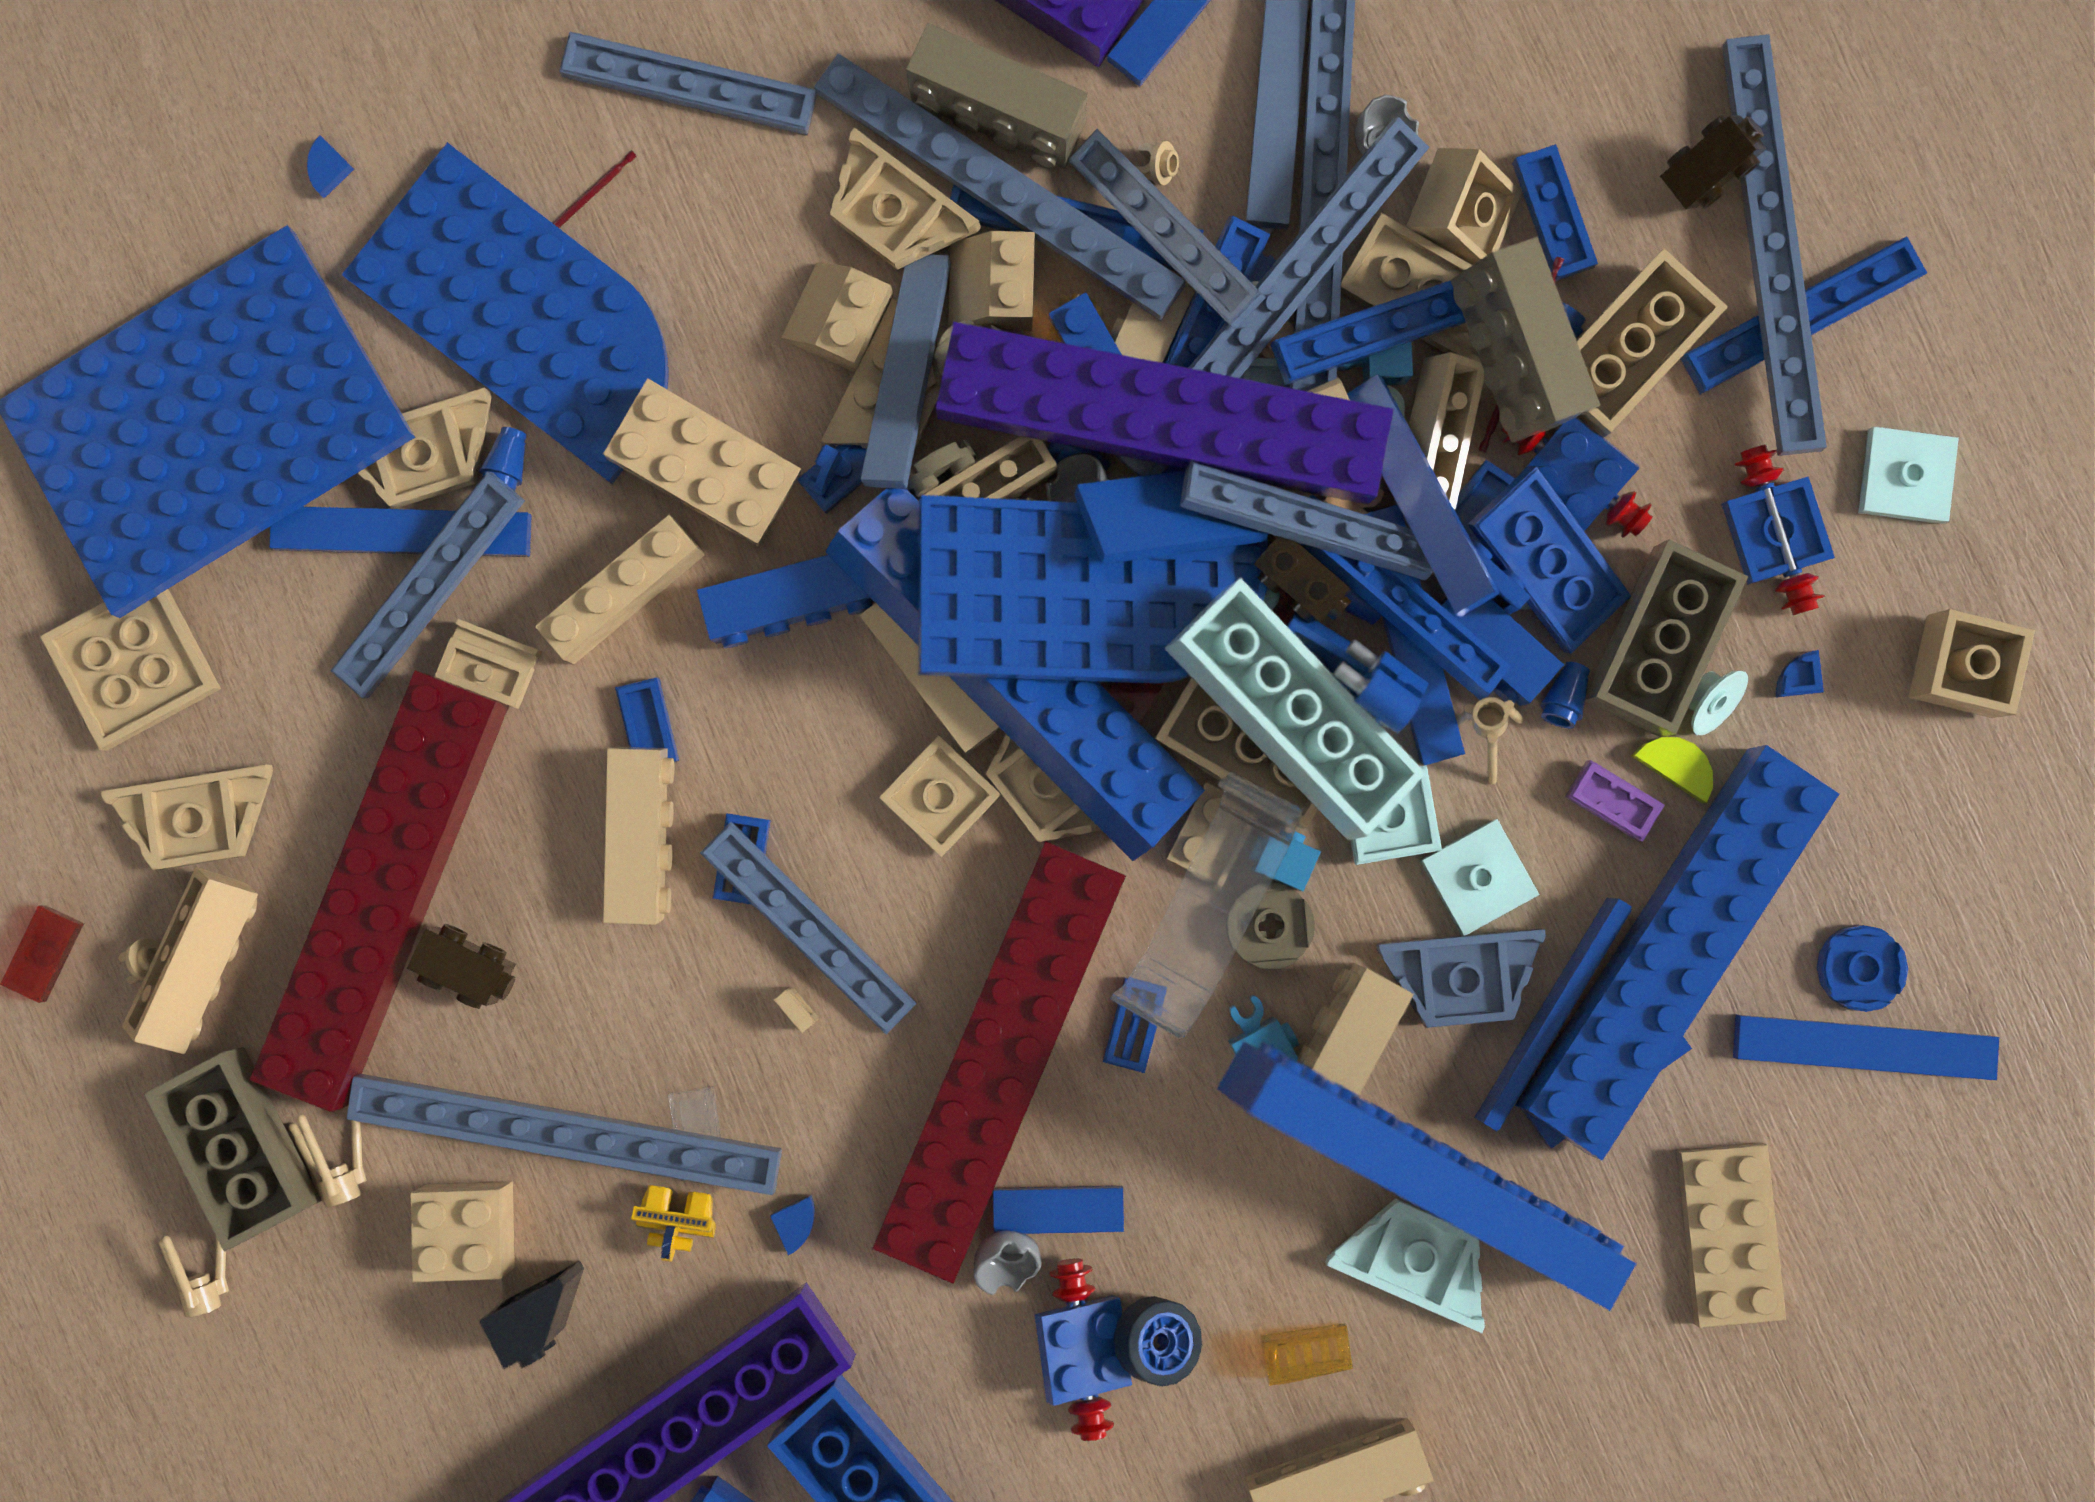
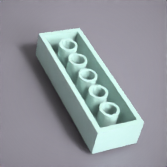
(1295, 711)

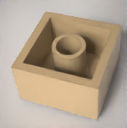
(1971, 663)
(462, 1231)

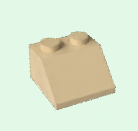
(1464, 204)
(993, 280)
(838, 314)

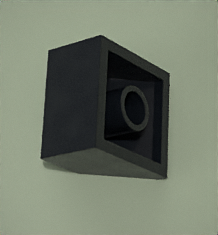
(530, 1320)

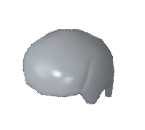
(1378, 116)
(1075, 470)
(1005, 1260)

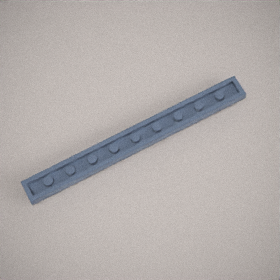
(1325, 149)
(1000, 187)
(1775, 253)
(1309, 257)
(564, 1134)

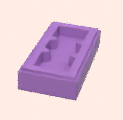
(1614, 800)

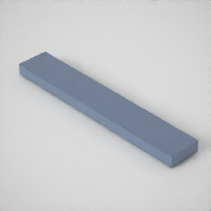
(688, 83)
(1276, 113)
(1166, 229)
(906, 373)
(1303, 520)
(427, 585)
(808, 927)

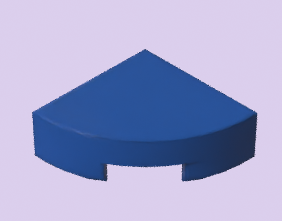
(326, 167)
(829, 462)
(1801, 676)
(794, 1223)

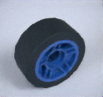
(1177, 1335)

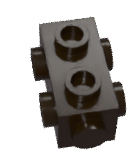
(1726, 151)
(1302, 576)
(472, 971)

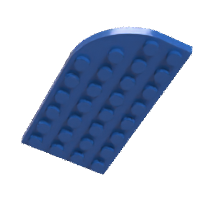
(515, 305)
(1026, 597)

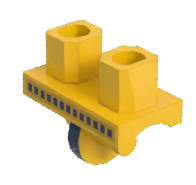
(656, 1215)

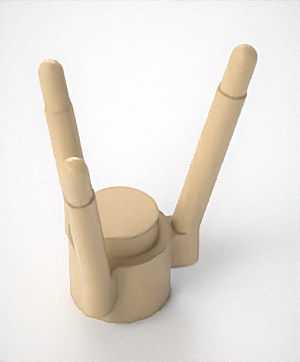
(1490, 721)
(336, 1182)
(197, 1292)

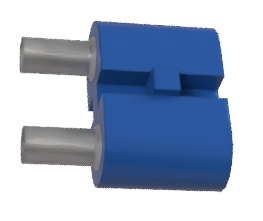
(1387, 690)

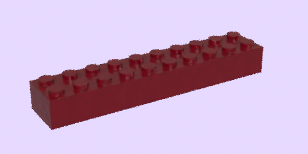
(379, 892)
(999, 1062)

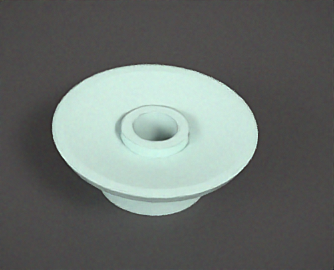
(1716, 699)

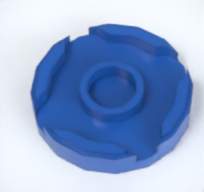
(1862, 968)

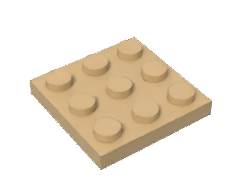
(130, 667)

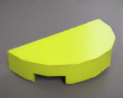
(1679, 764)

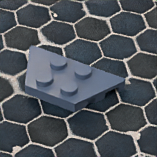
(1464, 976)

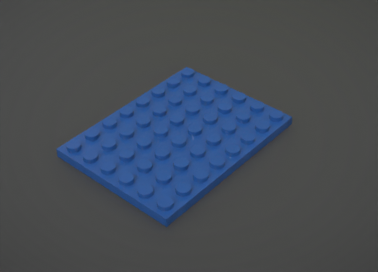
(203, 421)

